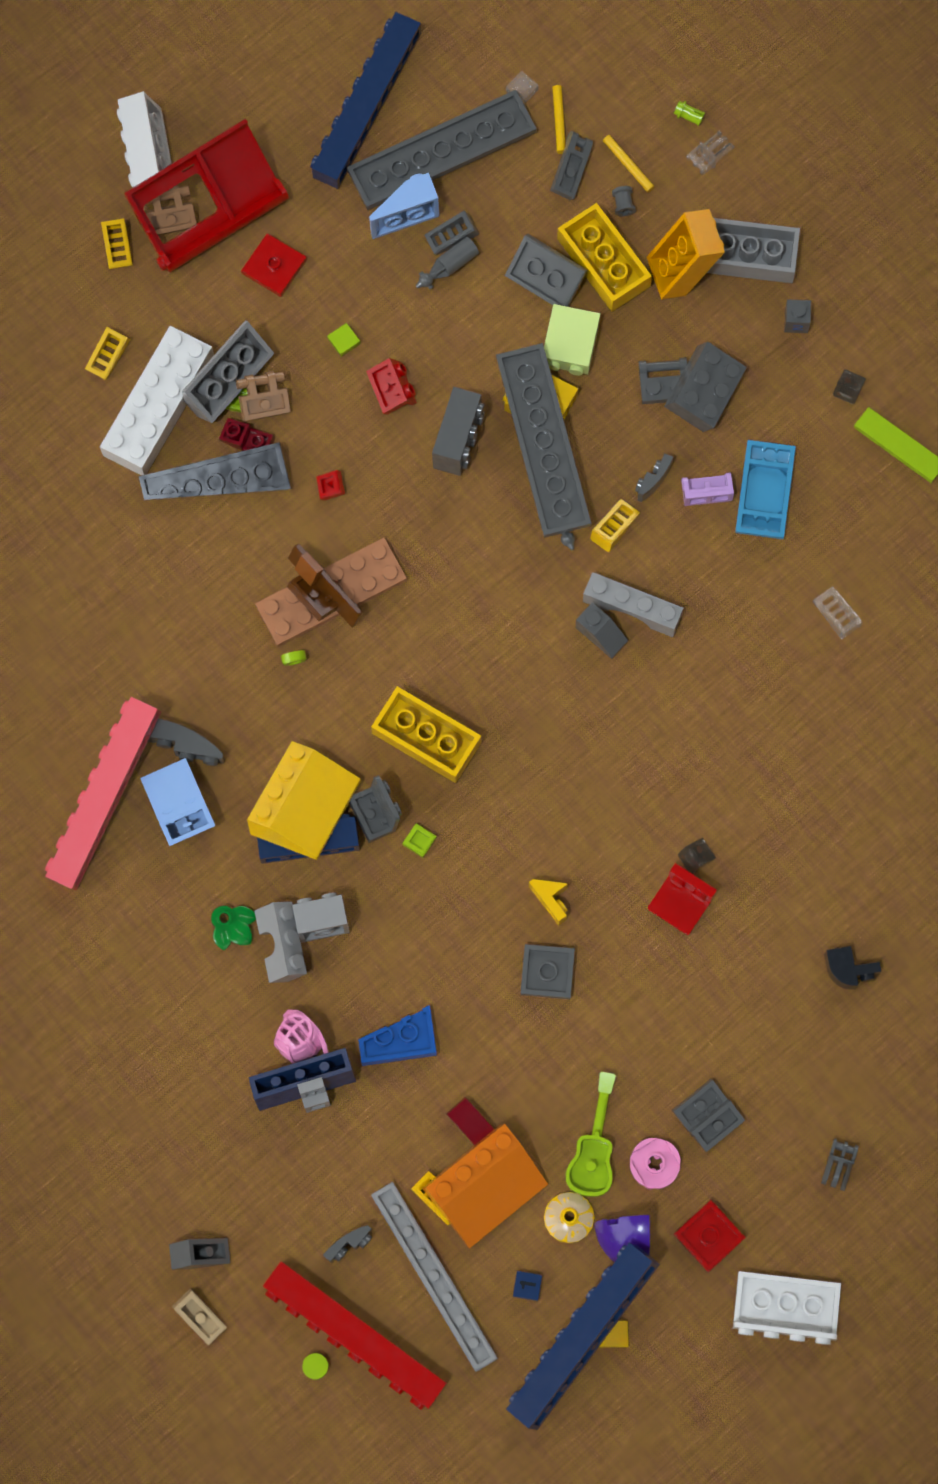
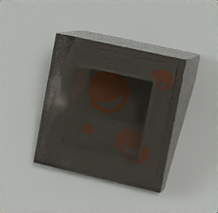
(849, 386)
(696, 855)

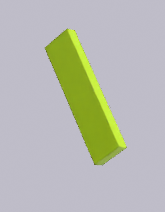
(898, 444)

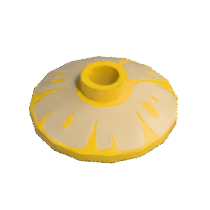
(566, 1230)

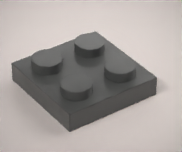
(547, 971)

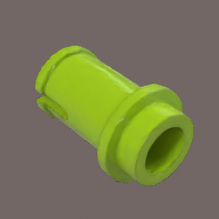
(689, 113)

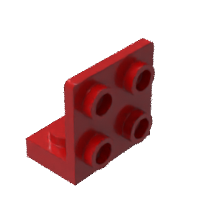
(682, 899)

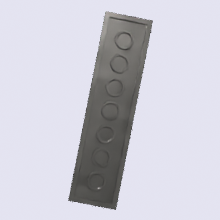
(443, 148)
(543, 440)

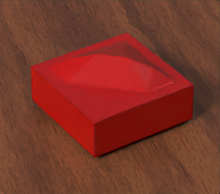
(330, 485)

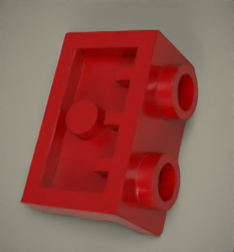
(391, 385)

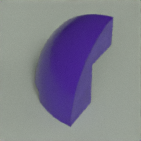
(616, 1233)

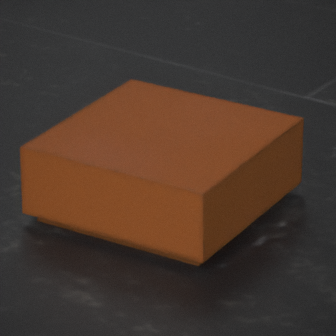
(308, 569)

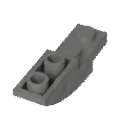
(186, 743)

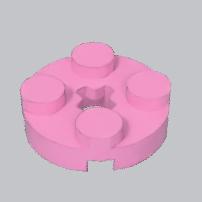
(641, 1159)

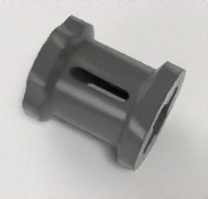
(623, 201)

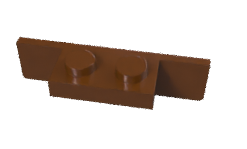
(323, 596)

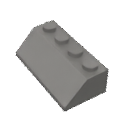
(216, 382)

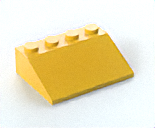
(302, 801)

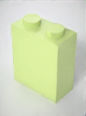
(571, 339)

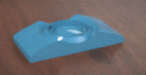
(765, 489)

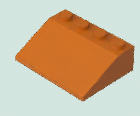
(485, 1185)

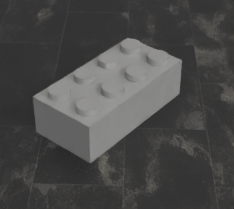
(757, 251)

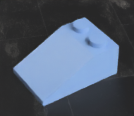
(409, 205)

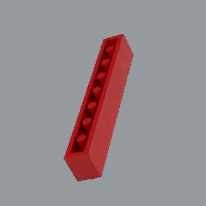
(355, 1335)

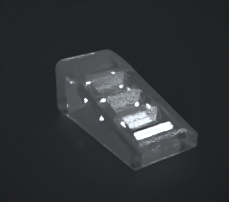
(842, 631)

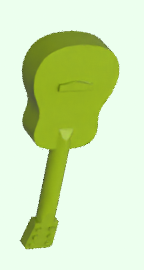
(590, 1168)

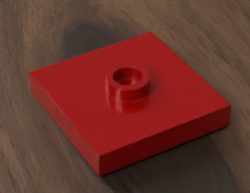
(273, 265)
(709, 1236)

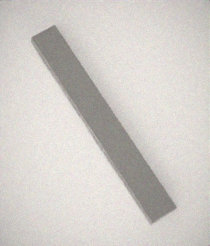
(434, 1277)

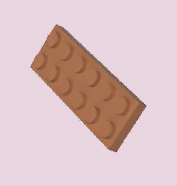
(360, 576)

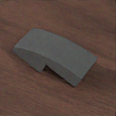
(651, 482)
(355, 1238)

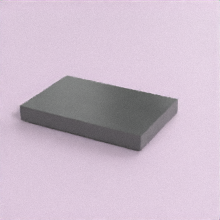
(545, 272)

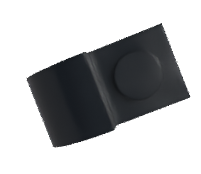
(843, 970)

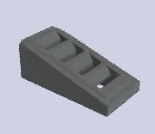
(456, 221)

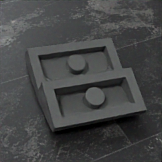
(708, 1115)

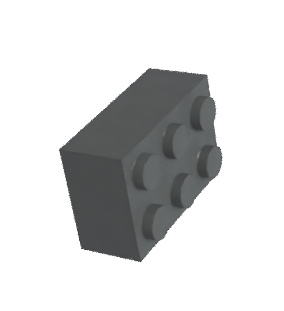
(705, 386)
(458, 431)

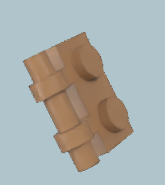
(172, 217)
(264, 403)

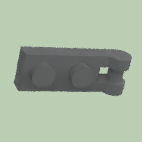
(571, 166)

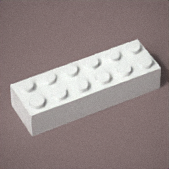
(155, 402)

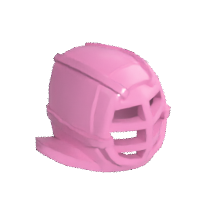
(299, 1037)

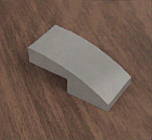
(314, 1095)

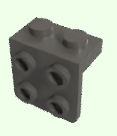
(375, 810)

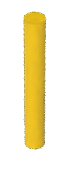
(559, 118)
(628, 163)

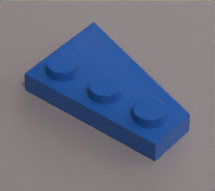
(401, 1041)

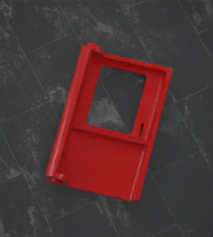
(236, 180)

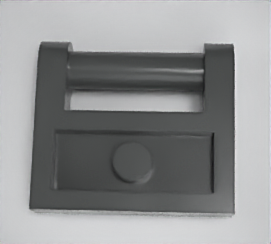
(659, 388)

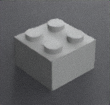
(320, 917)

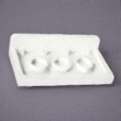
(786, 1307)

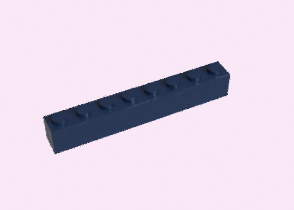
(366, 100)
(582, 1336)

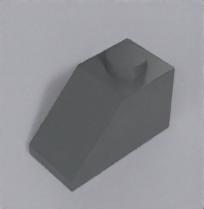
(601, 630)
(199, 1253)

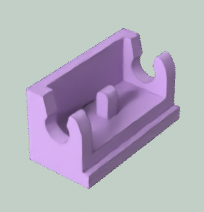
(707, 490)

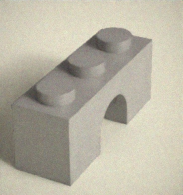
(287, 959)

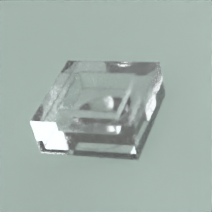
(524, 86)

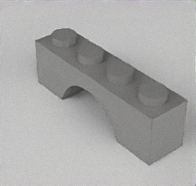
(653, 611)

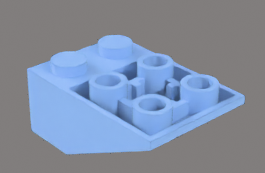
(177, 802)

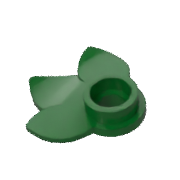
(235, 929)

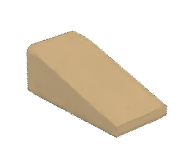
(199, 1317)

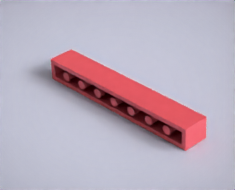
(103, 793)

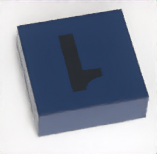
(527, 1286)

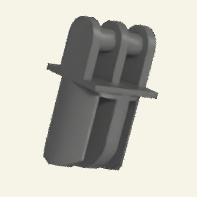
(840, 1162)

